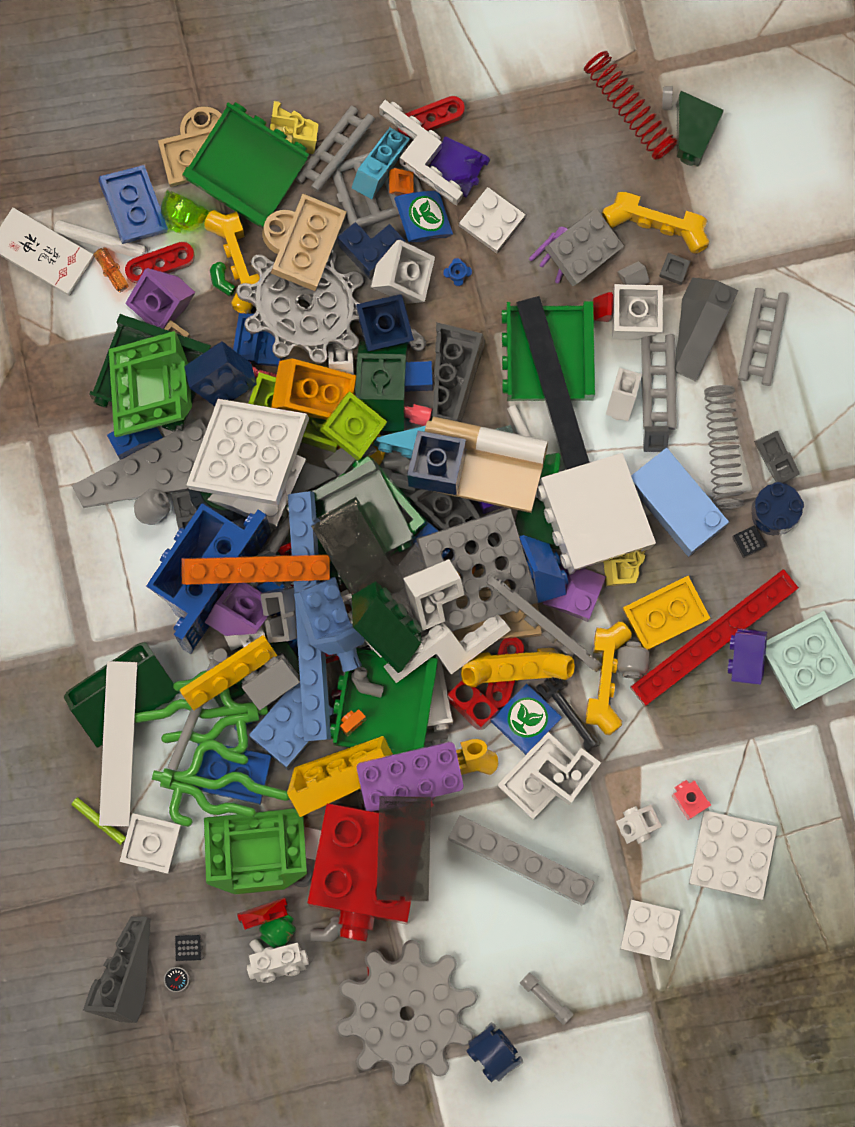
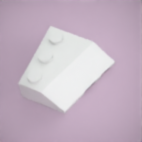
(272, 511)

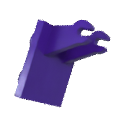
(459, 164)

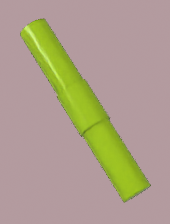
(94, 818)

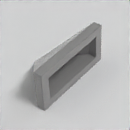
(342, 462)

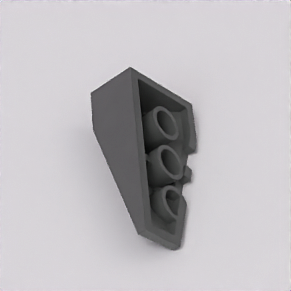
(701, 318)
(123, 984)

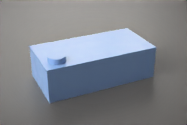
(678, 502)

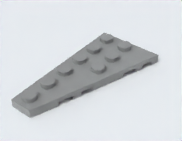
(158, 466)

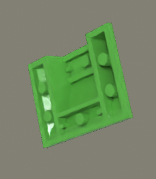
(148, 384)
(255, 851)

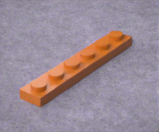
(255, 569)

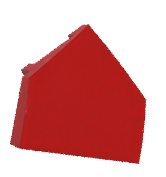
(263, 913)

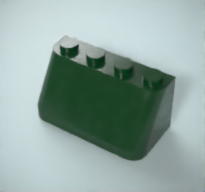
(152, 690)

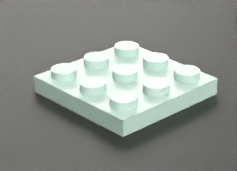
(809, 660)

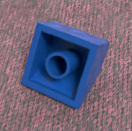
(544, 569)

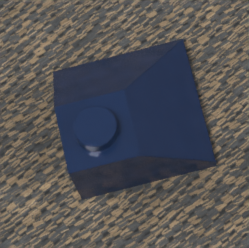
(384, 322)

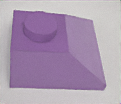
(159, 297)
(580, 595)
(237, 611)

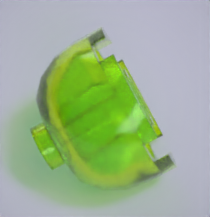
(182, 212)

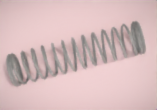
(723, 390)

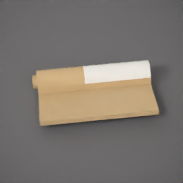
(497, 464)

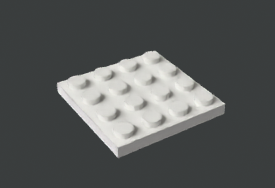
(248, 451)

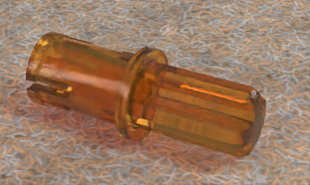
(111, 269)

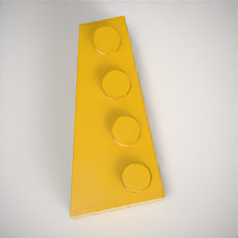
(332, 776)

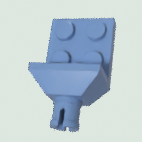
(329, 623)

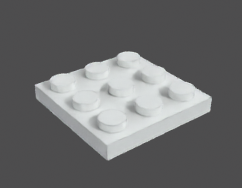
(733, 855)

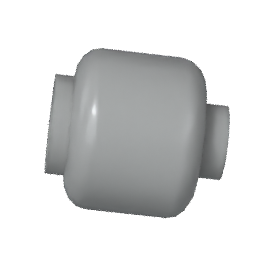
(151, 507)
(633, 660)

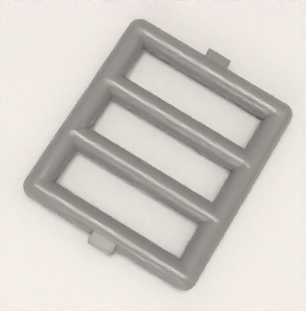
(344, 198)

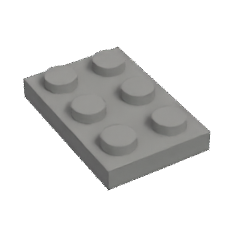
(584, 247)

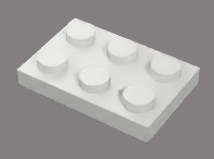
(524, 789)

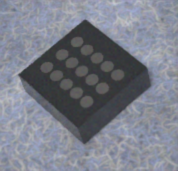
(748, 541)
(188, 947)

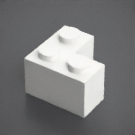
(430, 590)
(562, 780)

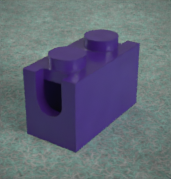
(748, 657)

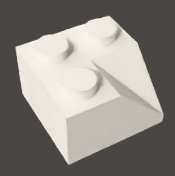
(404, 272)
(637, 311)

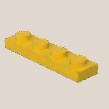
(228, 672)

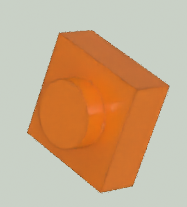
(400, 182)
(352, 721)

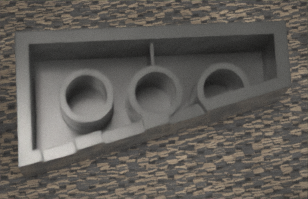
(455, 369)
(448, 511)

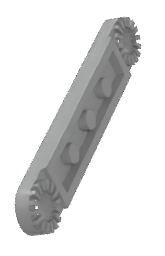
(536, 619)

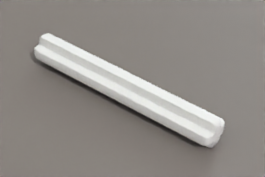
(98, 239)

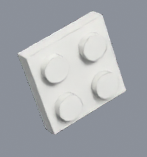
(492, 220)
(150, 843)
(650, 930)

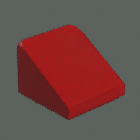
(603, 307)

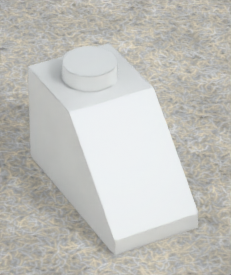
(340, 358)
(623, 394)

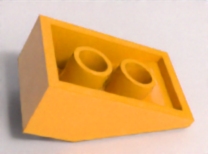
(310, 388)

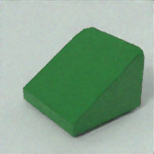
(551, 464)

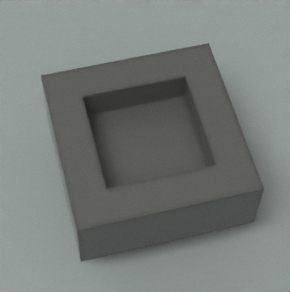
(674, 268)
(655, 438)

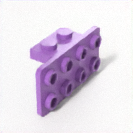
(413, 773)

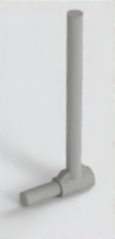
(217, 656)

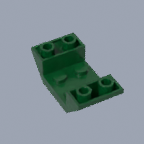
(382, 383)

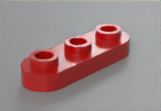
(439, 111)
(168, 255)
(504, 687)

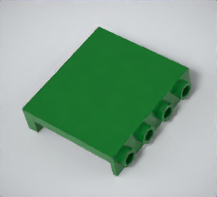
(246, 164)
(574, 342)
(400, 712)

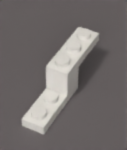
(421, 151)
(448, 649)

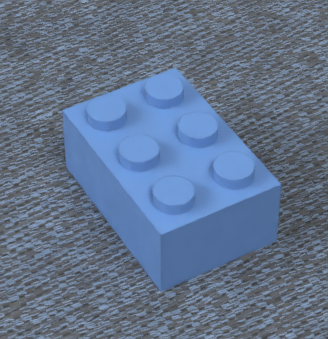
(282, 729)

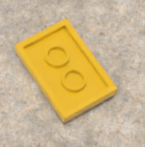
(666, 613)

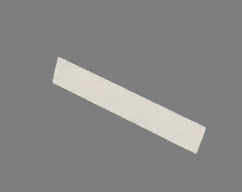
(118, 743)

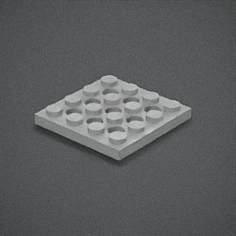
(508, 546)

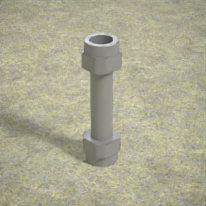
(530, 982)

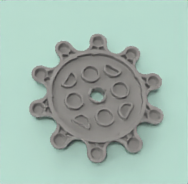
(292, 325)
(378, 1009)

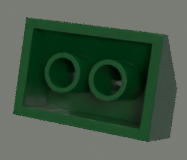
(385, 625)

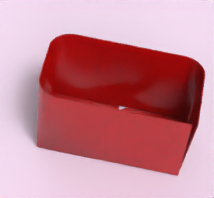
(478, 724)

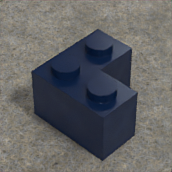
(364, 250)

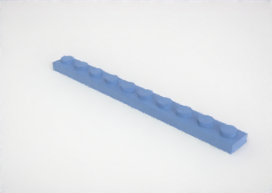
(311, 660)

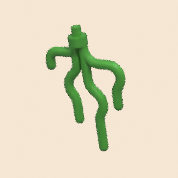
(235, 713)
(183, 782)

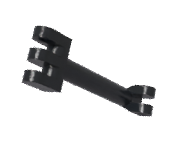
(590, 740)

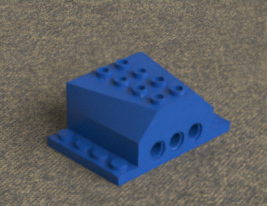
(204, 537)

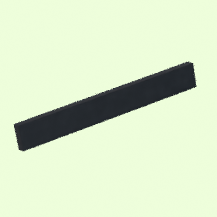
(552, 382)

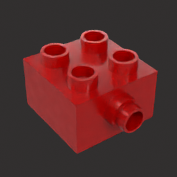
(347, 873)

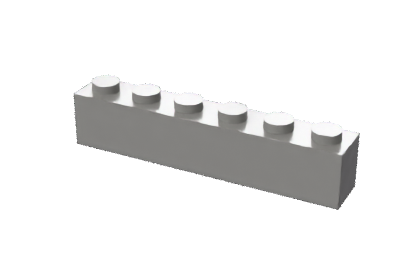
(521, 860)

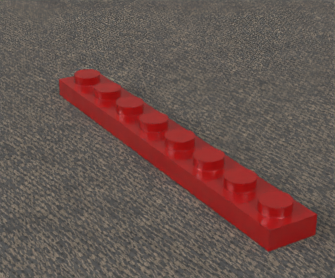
(713, 637)

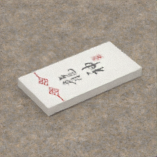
(42, 252)

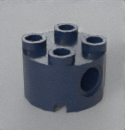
(777, 509)
(494, 1053)

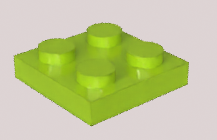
(353, 426)

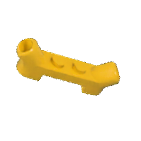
(690, 227)
(230, 228)
(606, 643)
(520, 666)
(476, 757)

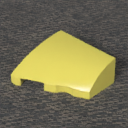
(295, 127)
(623, 569)

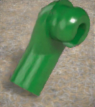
(218, 279)

